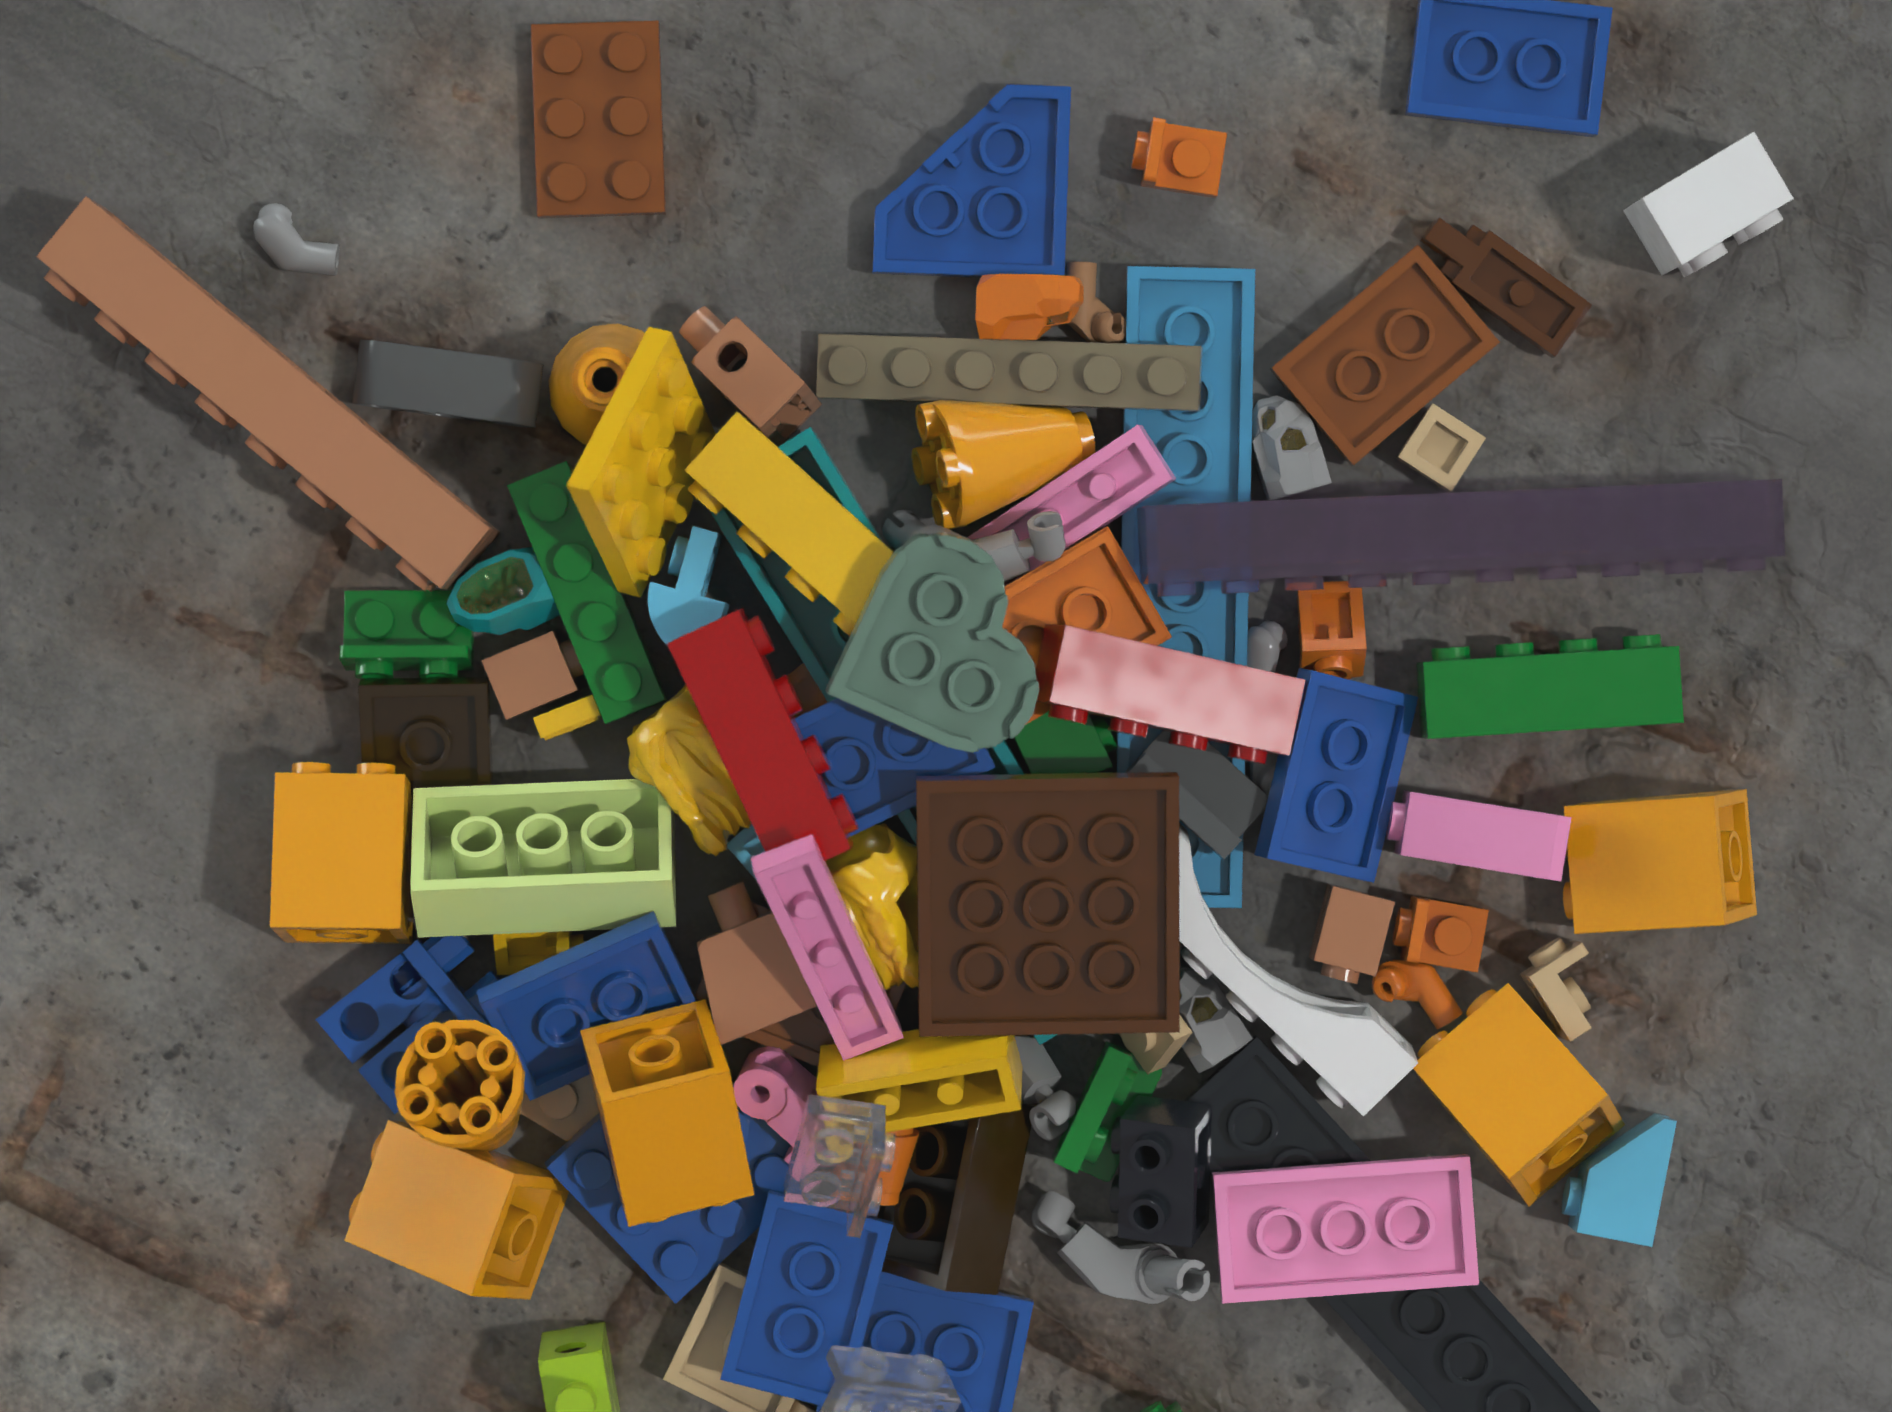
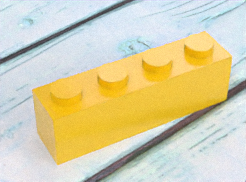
(791, 516)

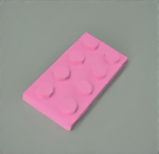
(1345, 1228)

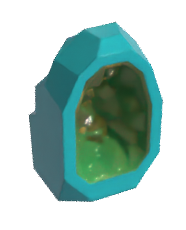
(503, 594)

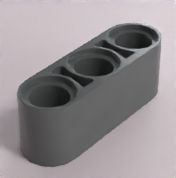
(447, 383)

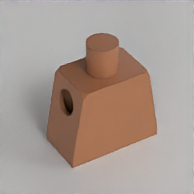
(763, 389)
(749, 968)

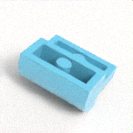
(686, 607)

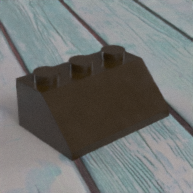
(959, 1203)

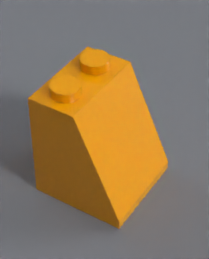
(342, 855)
(1659, 862)
(1517, 1092)
(668, 1112)
(457, 1214)

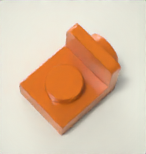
(1180, 158)
(1332, 630)
(1441, 933)

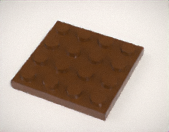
(1048, 904)

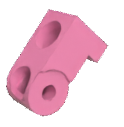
(775, 1090)

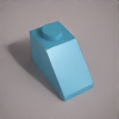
(1622, 1184)

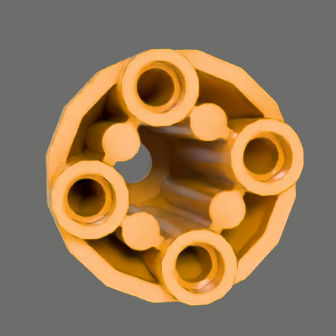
(571, 383)
(993, 454)
(461, 1085)

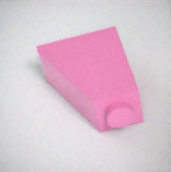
(1479, 835)

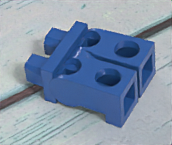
(407, 990)

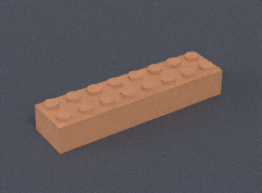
(263, 390)

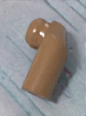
(1094, 319)

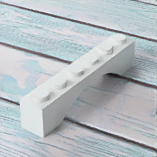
(1340, 1039)

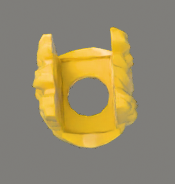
(683, 764)
(881, 896)

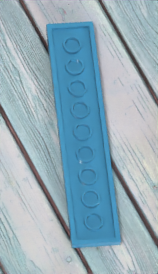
(1211, 465)

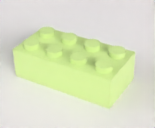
(541, 857)

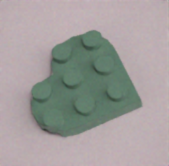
(936, 648)

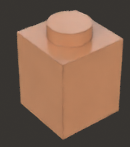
(533, 674)
(1350, 933)

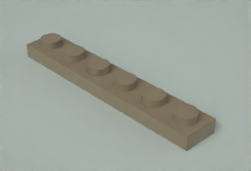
(1009, 372)

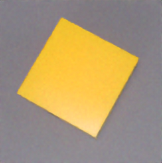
(567, 718)

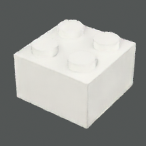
(1701, 208)

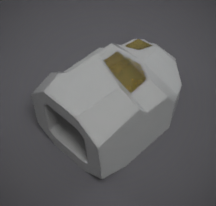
(1286, 449)
(1211, 1019)

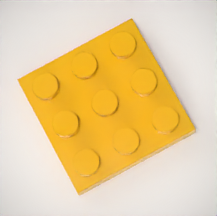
(633, 468)

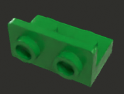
(403, 633)
(1107, 1094)

